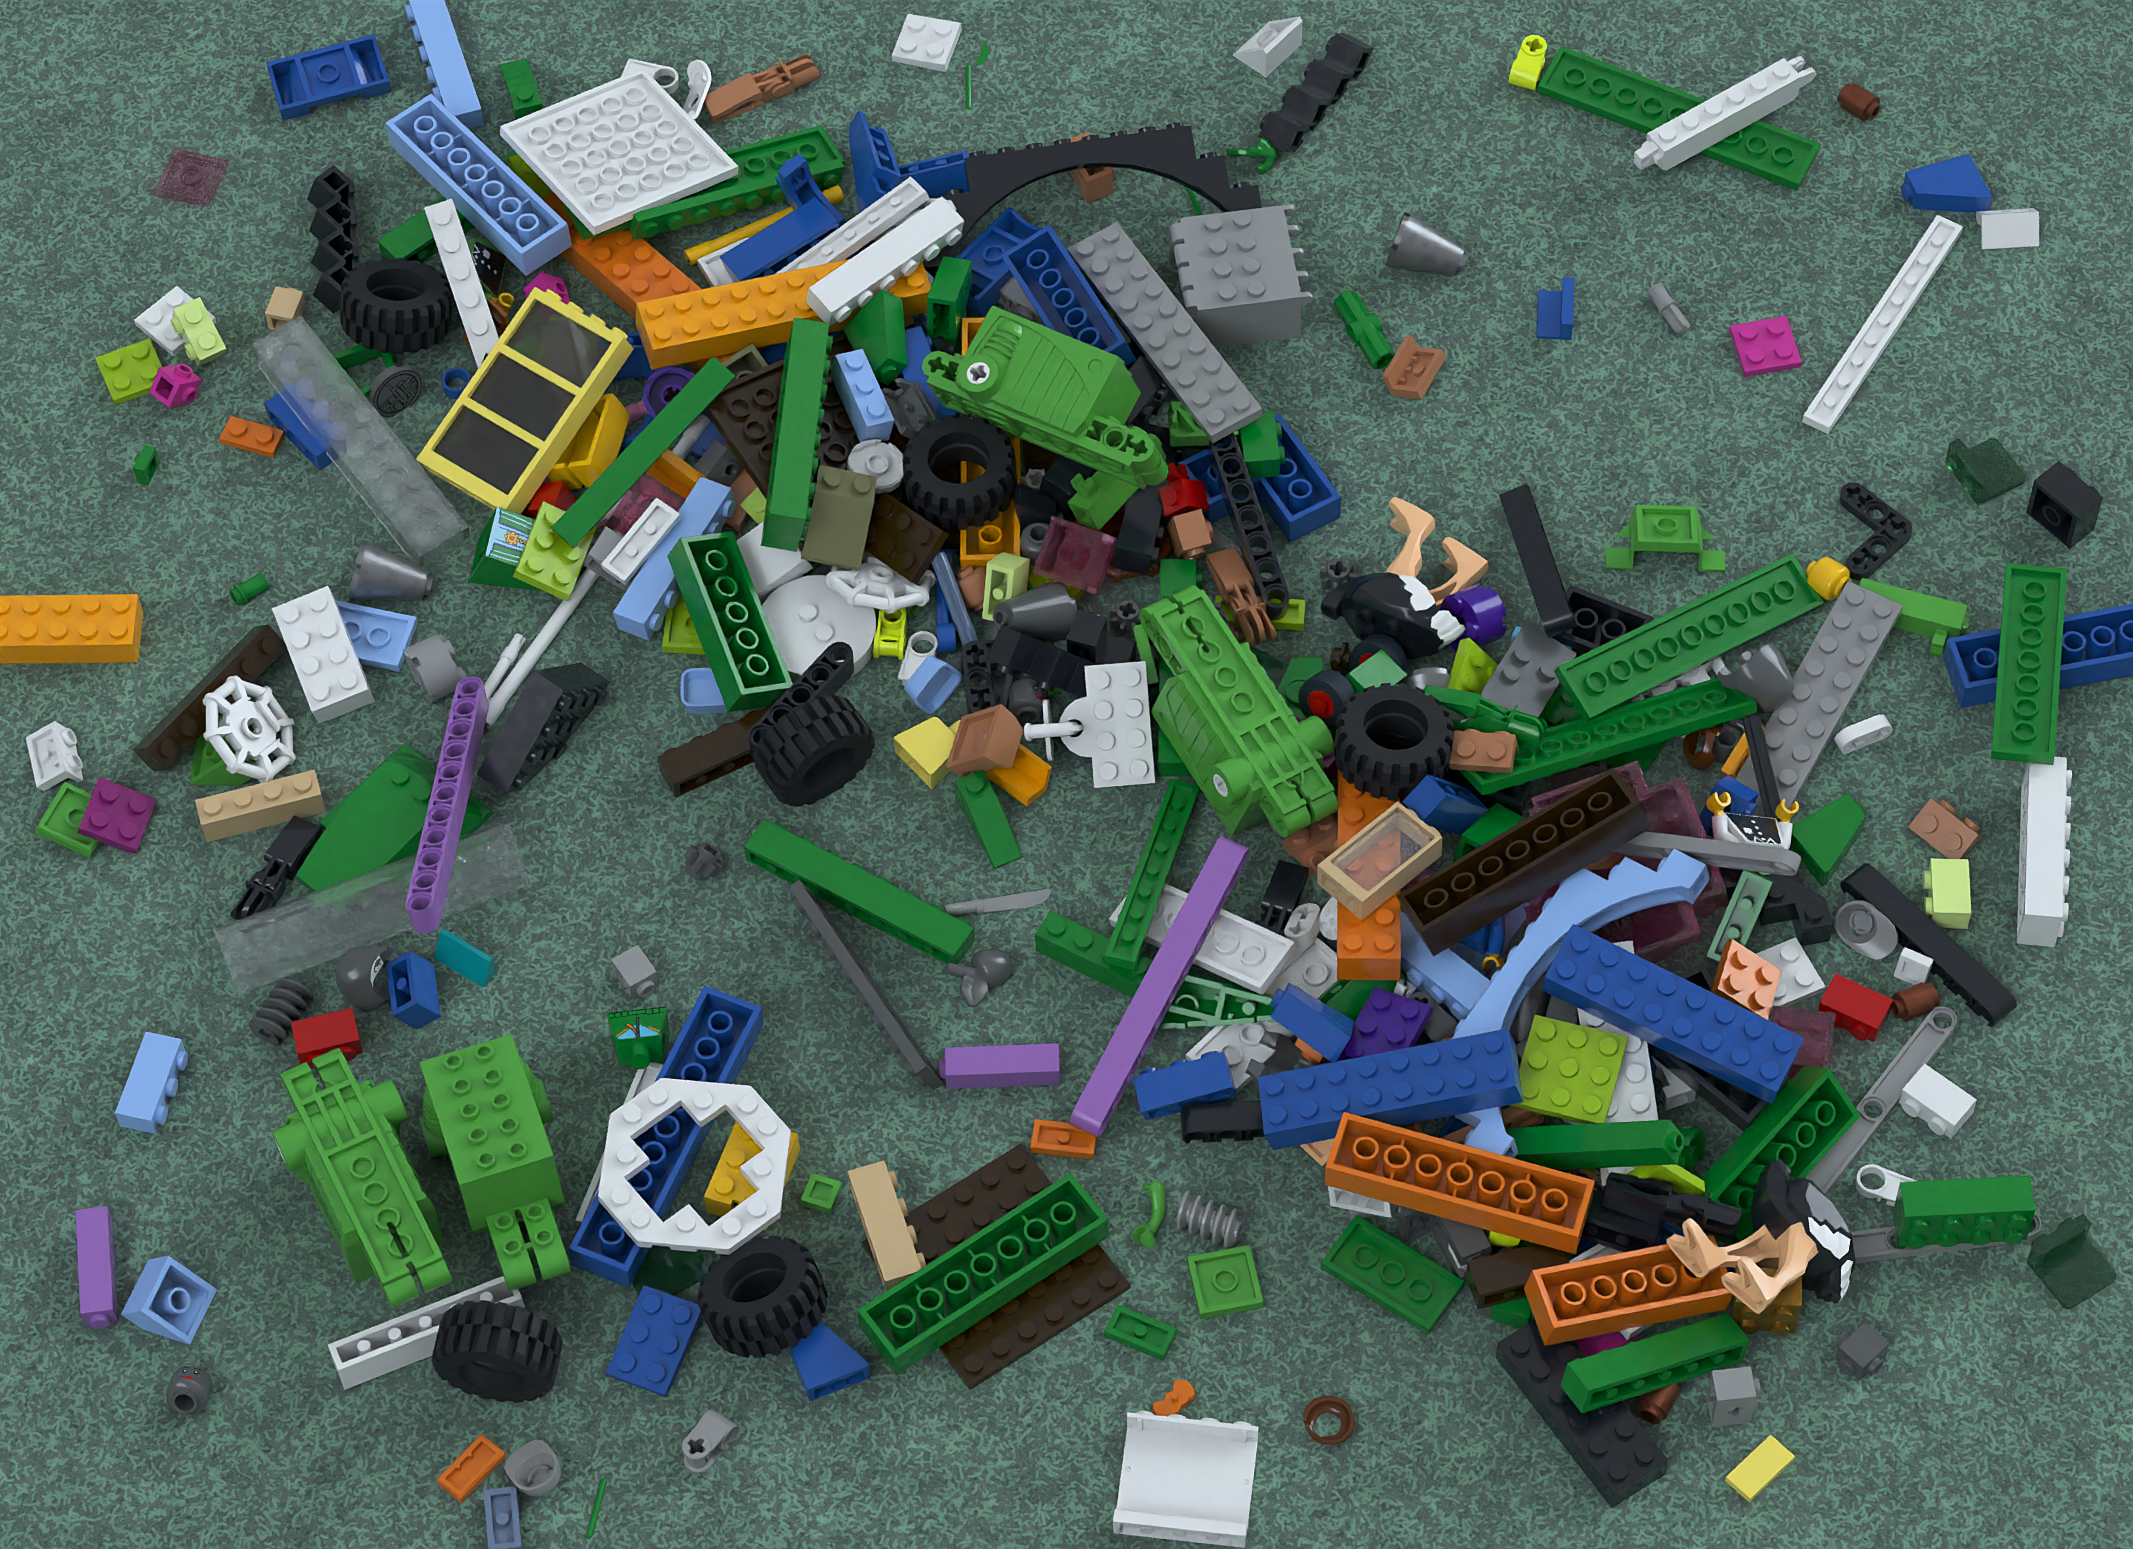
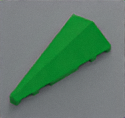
(1215, 1003)

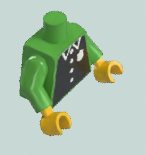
(490, 268)

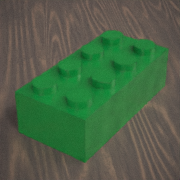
(1963, 1211)

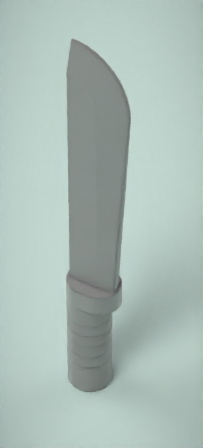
(996, 904)

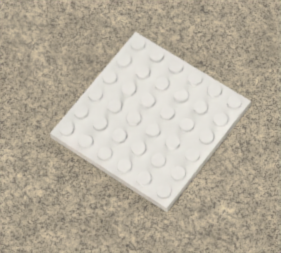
(618, 151)

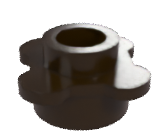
(1341, 659)

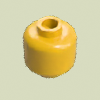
(1827, 577)

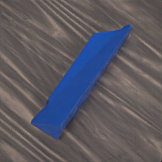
(872, 161)
(937, 173)

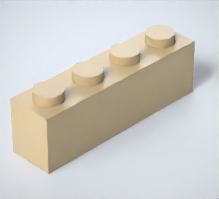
(260, 805)
(884, 1223)

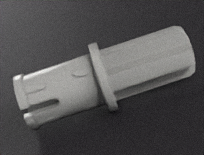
(1668, 308)

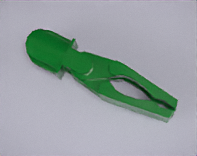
(1473, 711)

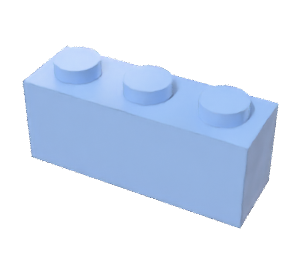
(862, 396)
(151, 1083)

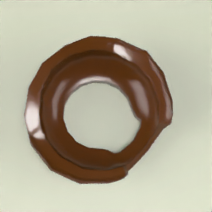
(1703, 758)
(1332, 1405)

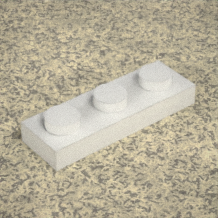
(640, 541)

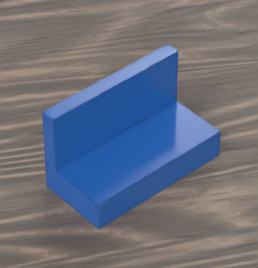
(1556, 312)

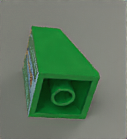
(500, 550)

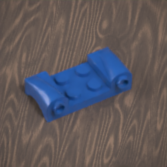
(328, 76)
(988, 266)

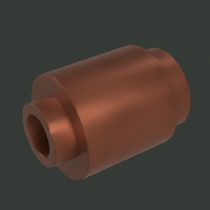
(1859, 102)
(1915, 1001)
(1658, 1403)

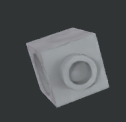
(635, 973)

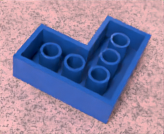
(1296, 499)

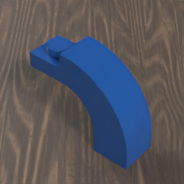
(799, 186)

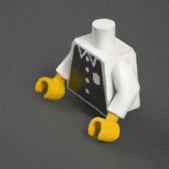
(1751, 829)

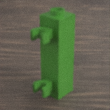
(1101, 495)
(1924, 613)

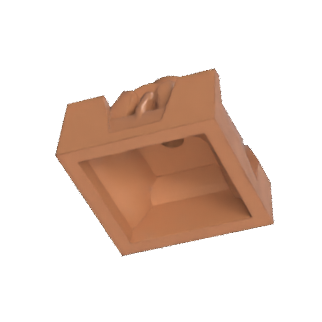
(985, 741)

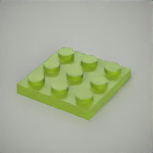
(1570, 1070)

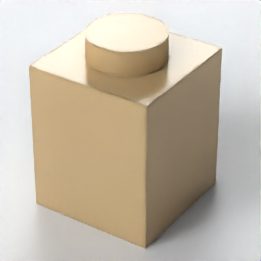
(284, 307)

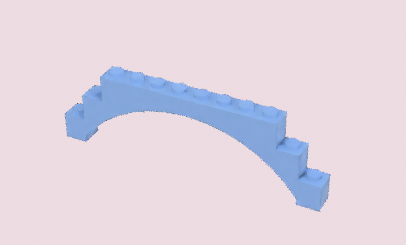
(1581, 901)

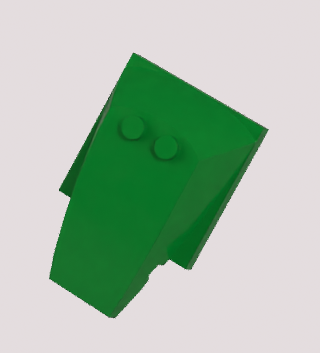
(379, 821)

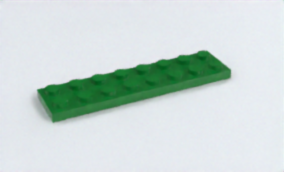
(2029, 664)

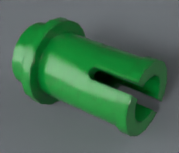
(242, 593)

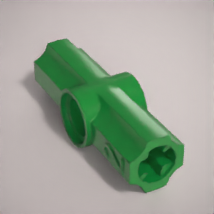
(1364, 329)

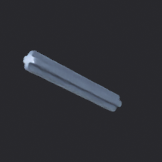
(955, 601)

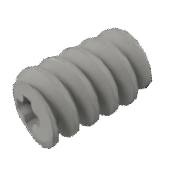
(1210, 1221)

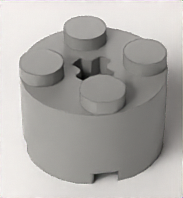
(433, 666)

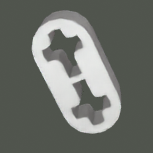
(1863, 733)
(1303, 925)

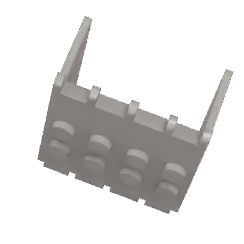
(1240, 274)

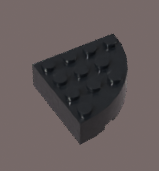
(541, 722)

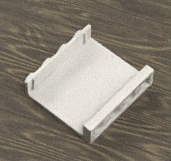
(1186, 1479)

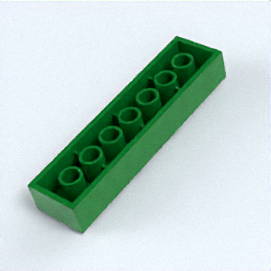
(797, 435)
(983, 1273)

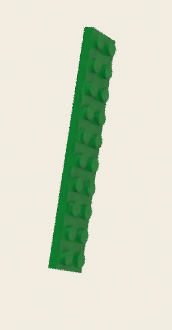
(1649, 104)
(755, 163)
(1688, 637)
(1619, 732)

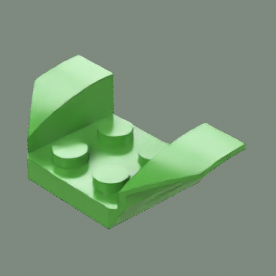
(1665, 530)

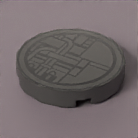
(395, 390)

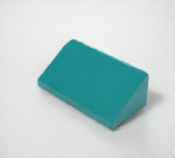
(464, 958)

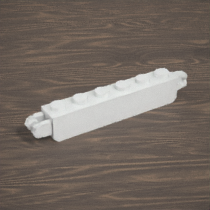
(1723, 114)

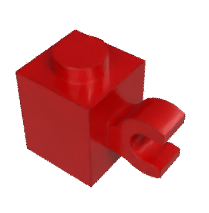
(553, 493)
(1182, 494)

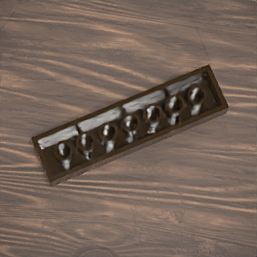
(1523, 861)

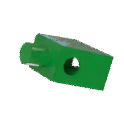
(639, 1035)

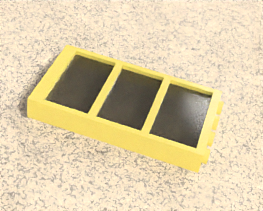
(526, 402)

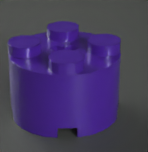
(660, 383)
(1479, 612)

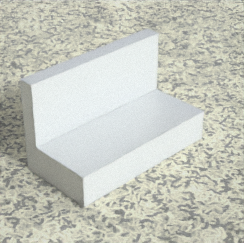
(2009, 228)

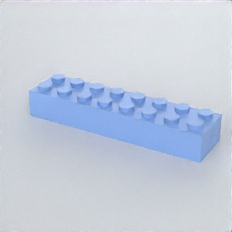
(479, 184)

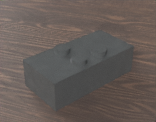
(1527, 672)

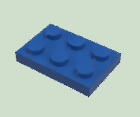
(655, 1341)

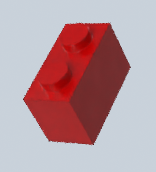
(1856, 1008)
(325, 1033)

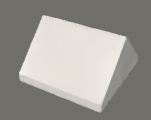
(1271, 45)

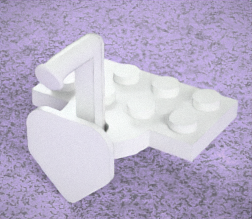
(1113, 725)

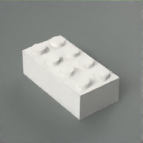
(323, 655)

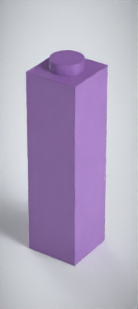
(1001, 1066)
(96, 1267)

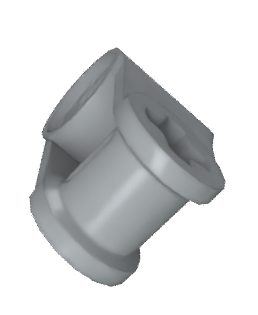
(709, 1437)

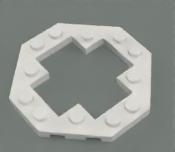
(686, 1228)

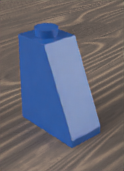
(1947, 186)
(1312, 1021)
(827, 1363)

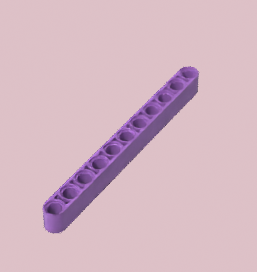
(447, 805)
(1159, 986)

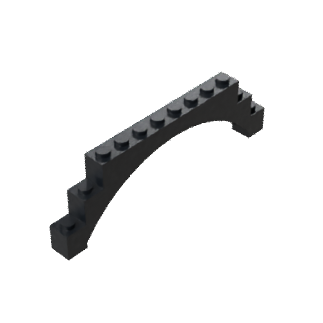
(1159, 152)

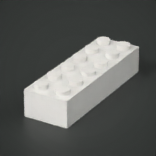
(2043, 853)

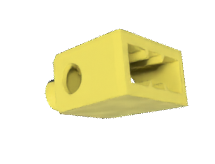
(927, 749)

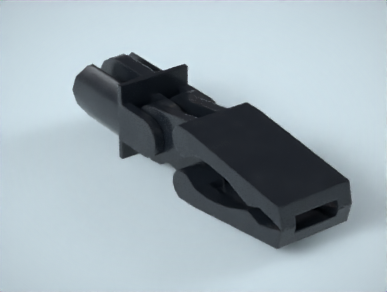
(288, 853)
(1282, 896)
(1657, 1202)

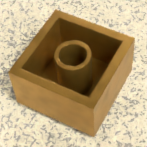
(1778, 1318)

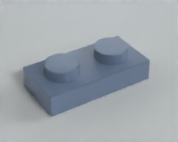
(502, 1518)

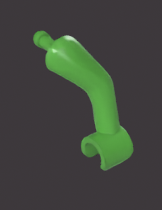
(1145, 1233)

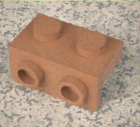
(1412, 369)
(1483, 751)
(1945, 830)
(1313, 843)

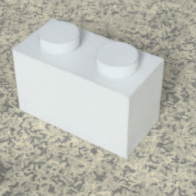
(1937, 1101)

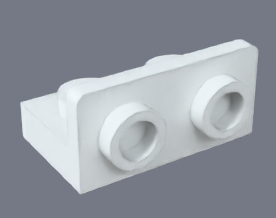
(54, 755)

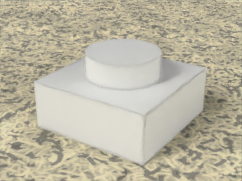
(1913, 967)

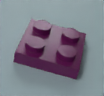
(116, 815)

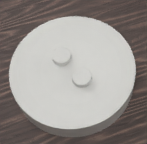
(811, 617)

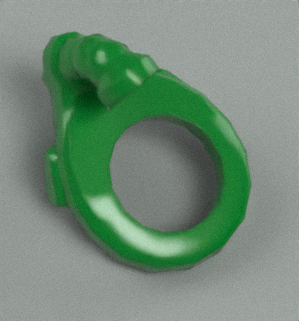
(1263, 149)

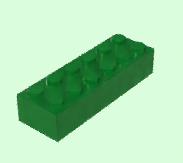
(729, 620)
(1796, 1128)

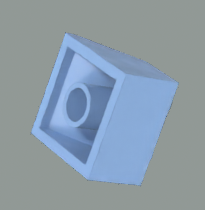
(169, 1300)

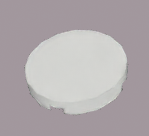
(878, 460)

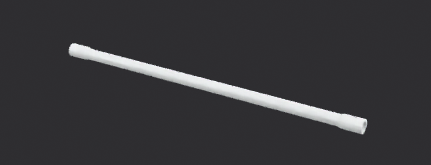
(566, 608)

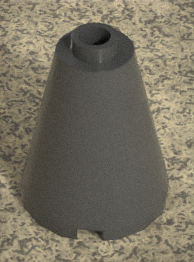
(1040, 612)

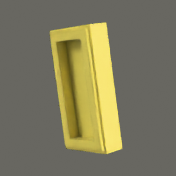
(1759, 1468)

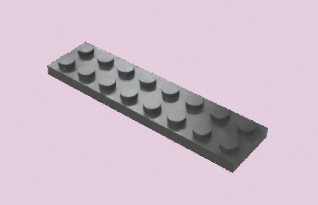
(866, 988)

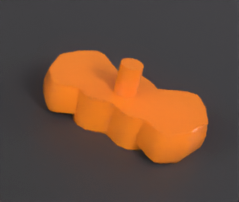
(1175, 1400)

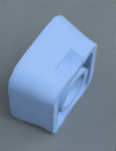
(932, 684)
(700, 692)

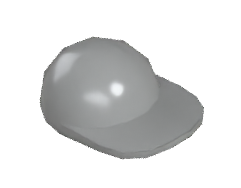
(1877, 931)
(534, 1468)

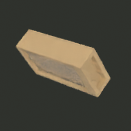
(1379, 860)

